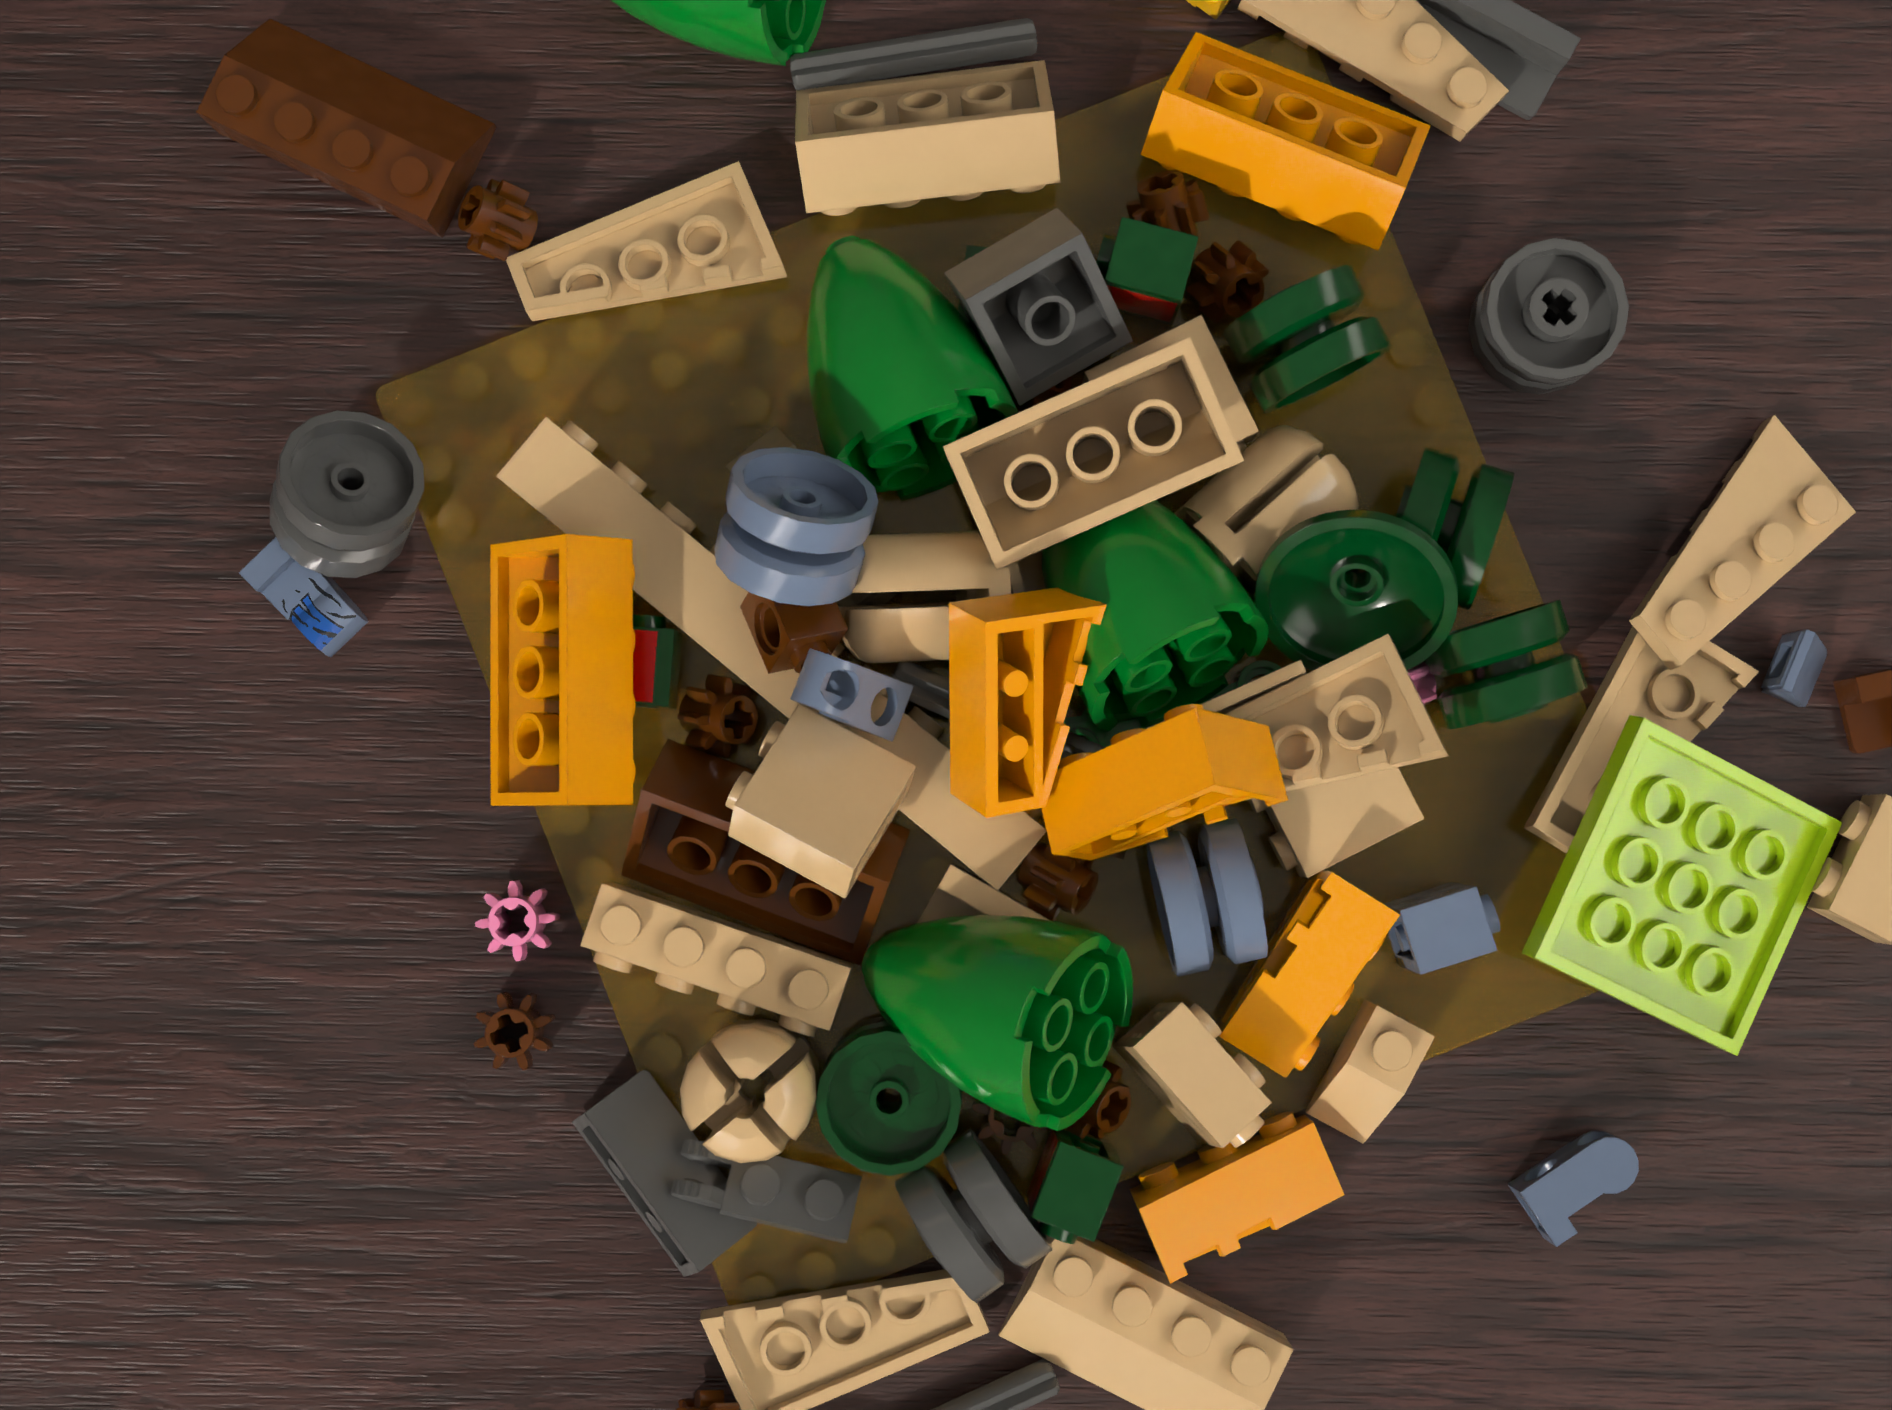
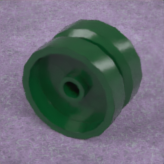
(1303, 331)
(1460, 527)
(1504, 670)
(876, 1132)

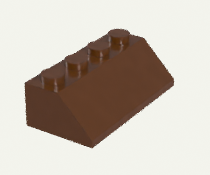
(347, 124)
(685, 850)

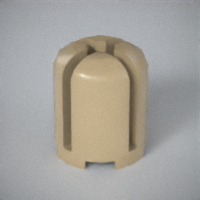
(1266, 496)
(917, 564)
(741, 1126)

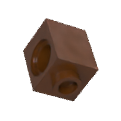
(789, 630)

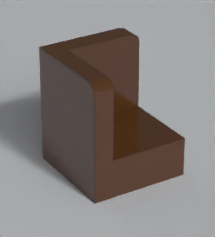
(1866, 710)

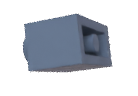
(1442, 927)

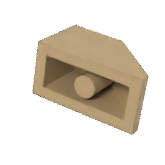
(1369, 1072)

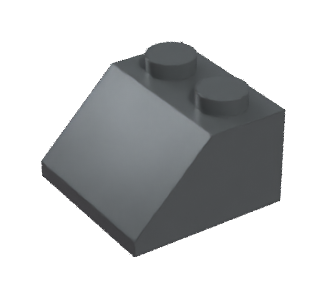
(1039, 305)

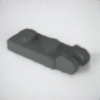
(776, 1193)

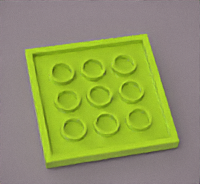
(1682, 885)

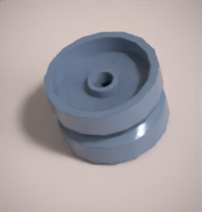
(795, 526)
(1216, 895)

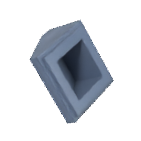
(1795, 667)

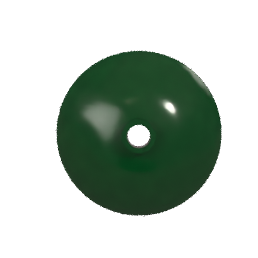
(1326, 610)

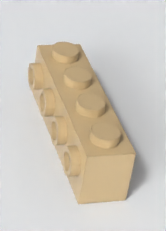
(718, 956)

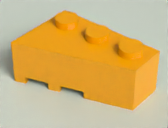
(1010, 694)
(1157, 779)
(1306, 972)
(1235, 1192)

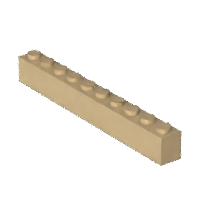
(684, 583)

